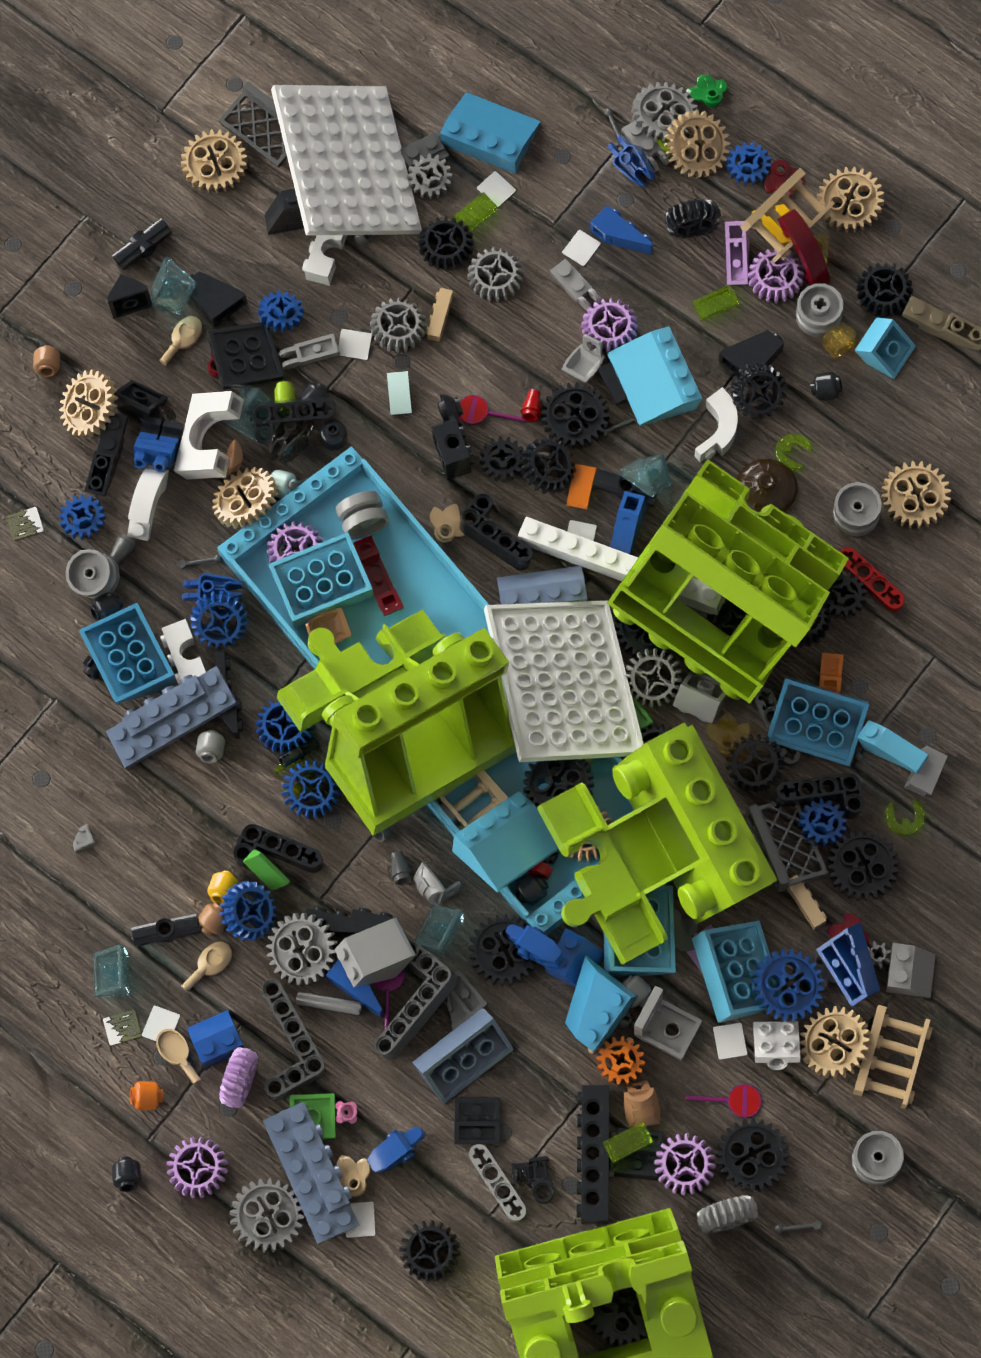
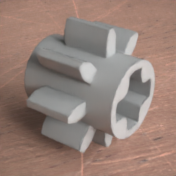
(882, 959)

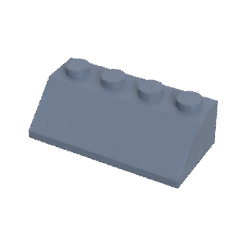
(543, 587)
(463, 1055)

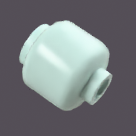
(282, 479)

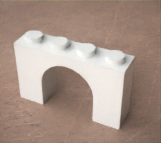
(203, 412)

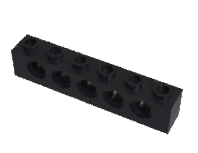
(598, 1096)

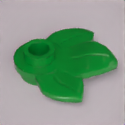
(708, 91)

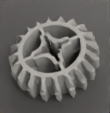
(509, 280)
(398, 314)
(670, 684)
(727, 1214)

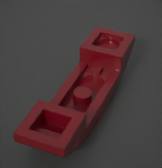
(806, 247)
(383, 589)

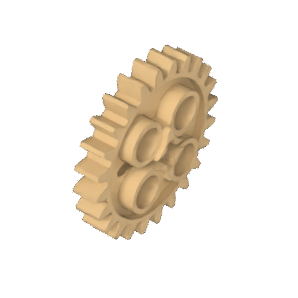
(714, 145)
(197, 167)
(867, 205)
(83, 419)
(933, 489)
(231, 506)
(846, 1025)

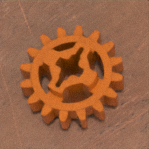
(629, 1065)

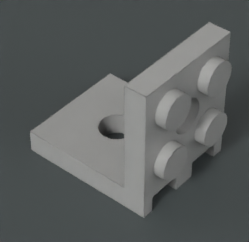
(657, 1016)

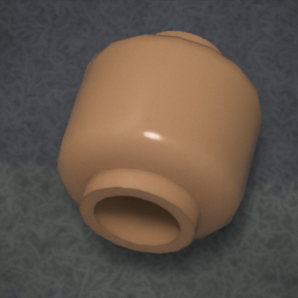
(46, 361)
(211, 920)

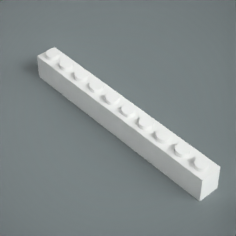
(606, 561)

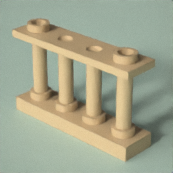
(782, 197)
(485, 785)
(865, 1083)

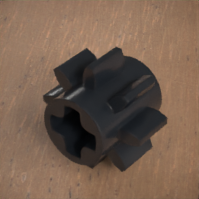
(91, 669)

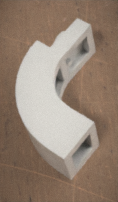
(725, 413)
(144, 502)

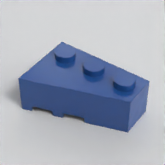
(851, 964)

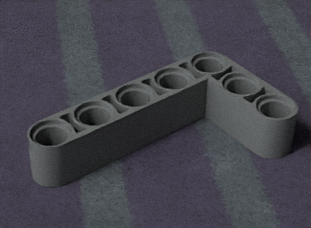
(417, 1001)
(295, 1040)

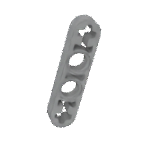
(500, 1181)

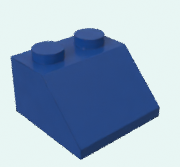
(574, 950)
(215, 1039)

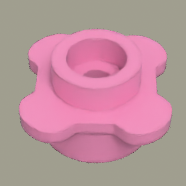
(350, 1107)

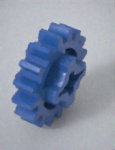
(749, 163)
(280, 311)
(85, 525)
(825, 814)

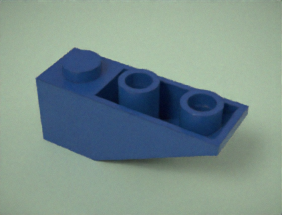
(616, 231)
(628, 522)

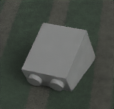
(375, 953)

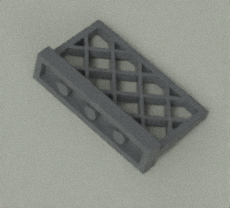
(265, 104)
(766, 842)

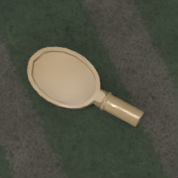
(183, 336)
(210, 963)
(175, 1051)

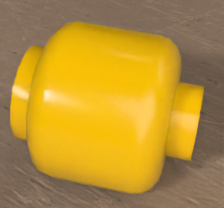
(220, 884)

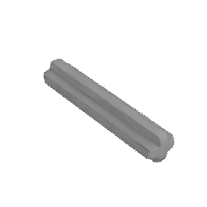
(328, 1003)

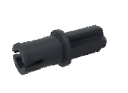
(298, 752)

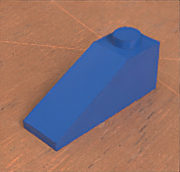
(362, 994)

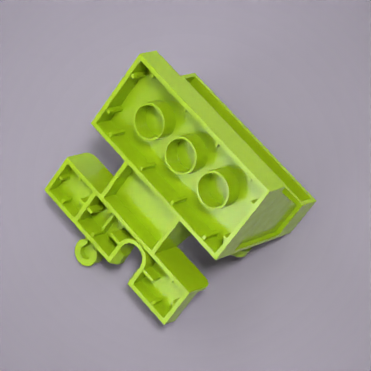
(749, 557)
(408, 724)
(679, 832)
(568, 1276)

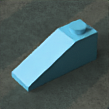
(891, 747)

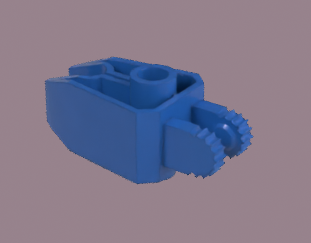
(631, 161)
(209, 583)
(535, 945)
(396, 1149)

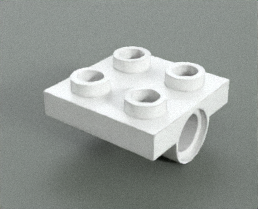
(776, 1043)

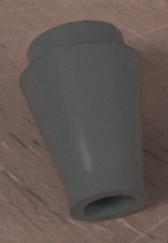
(123, 547)
(400, 869)

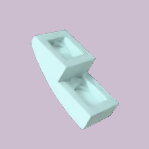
(399, 393)

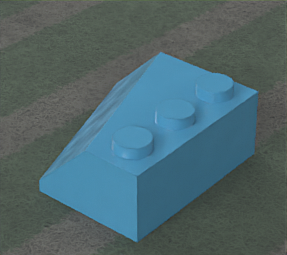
(597, 1005)

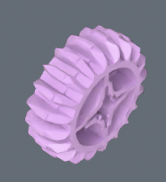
(768, 285)
(624, 320)
(306, 537)
(238, 1077)
(697, 1149)
(177, 1164)

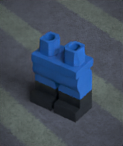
(157, 445)

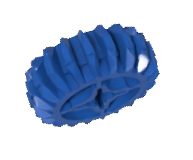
(226, 615)
(275, 724)
(297, 803)
(236, 902)

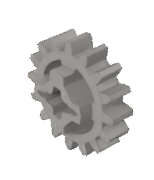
(435, 180)

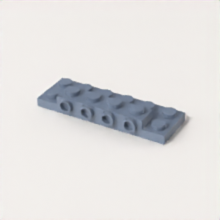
(170, 716)
(311, 1172)

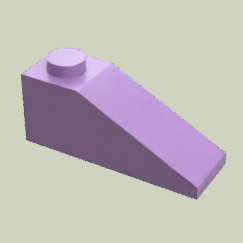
(737, 253)

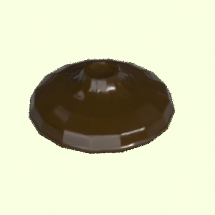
(769, 484)

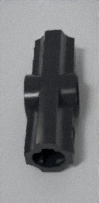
(142, 244)
(611, 483)
(180, 927)

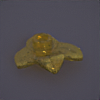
(727, 731)

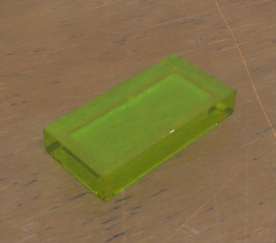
(476, 211)
(715, 302)
(627, 1142)

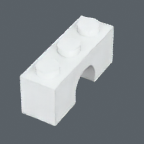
(318, 266)
(178, 638)

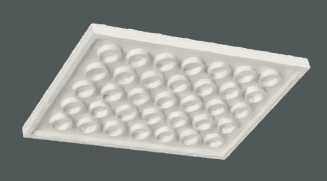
(346, 160)
(564, 681)

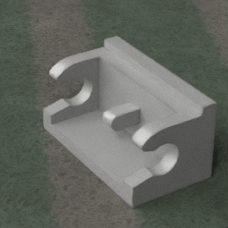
(926, 779)

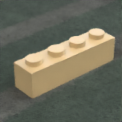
(440, 313)
(807, 905)

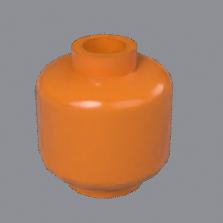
(146, 1095)

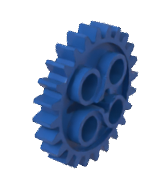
(800, 1000)

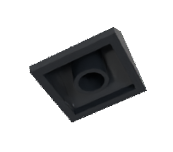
(128, 297)
(139, 400)

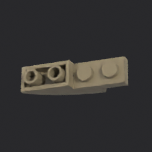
(944, 326)

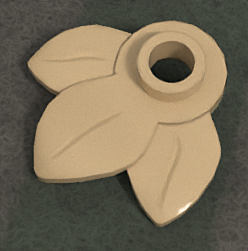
(447, 520)
(354, 1172)

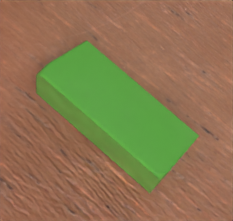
(266, 870)

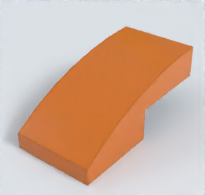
(581, 486)
(831, 671)

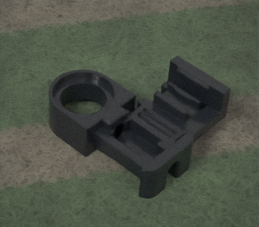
(534, 1172)

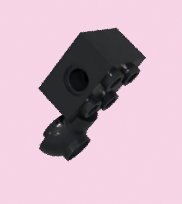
(450, 439)

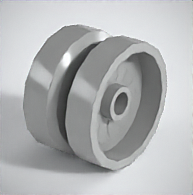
(819, 309)
(857, 509)
(362, 514)
(92, 573)
(885, 1147)

